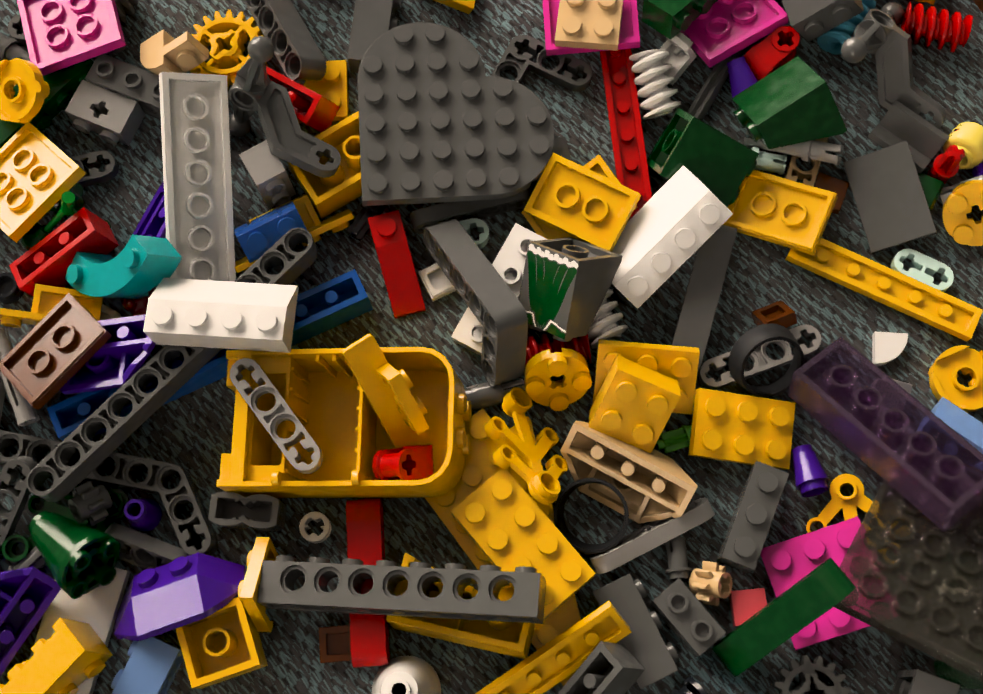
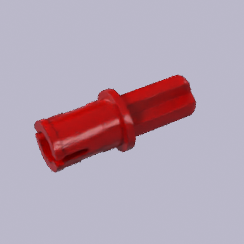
(947, 164)

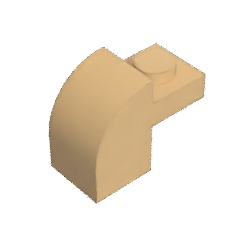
(168, 54)

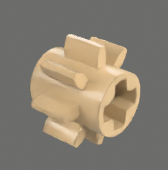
(710, 583)

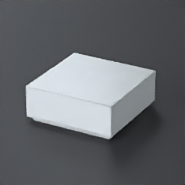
(436, 282)

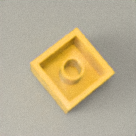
(634, 404)
(221, 646)

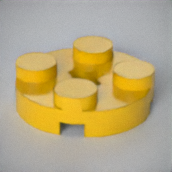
(31, 90)
(955, 211)
(944, 377)
(561, 392)

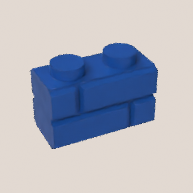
(267, 230)

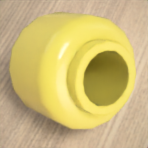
(970, 138)

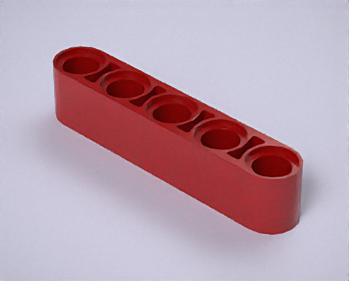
(366, 543)

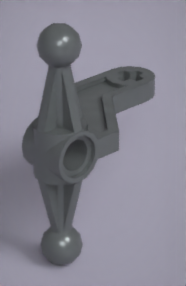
(894, 65)
(286, 140)

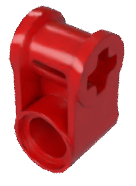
(773, 51)
(404, 463)

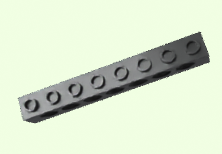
(525, 605)

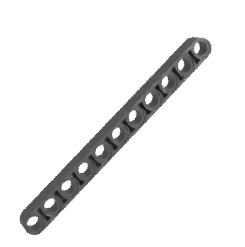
(169, 382)

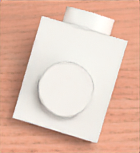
(680, 55)

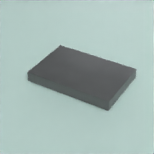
(890, 197)

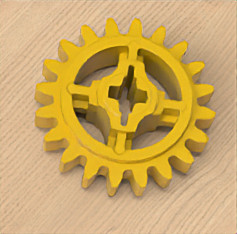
(227, 41)

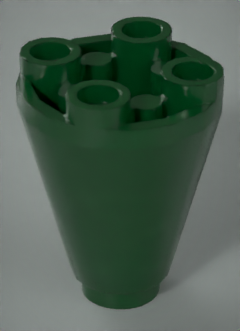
(75, 553)

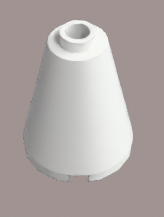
(411, 671)

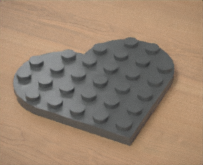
(441, 125)

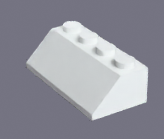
(666, 234)
(222, 314)

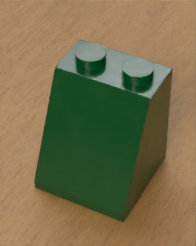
(789, 107)
(706, 153)

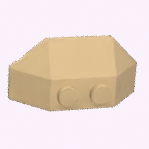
(648, 481)

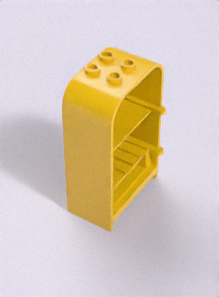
(343, 425)

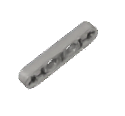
(761, 361)
(279, 413)
(652, 536)

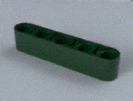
(784, 617)

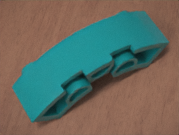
(127, 275)

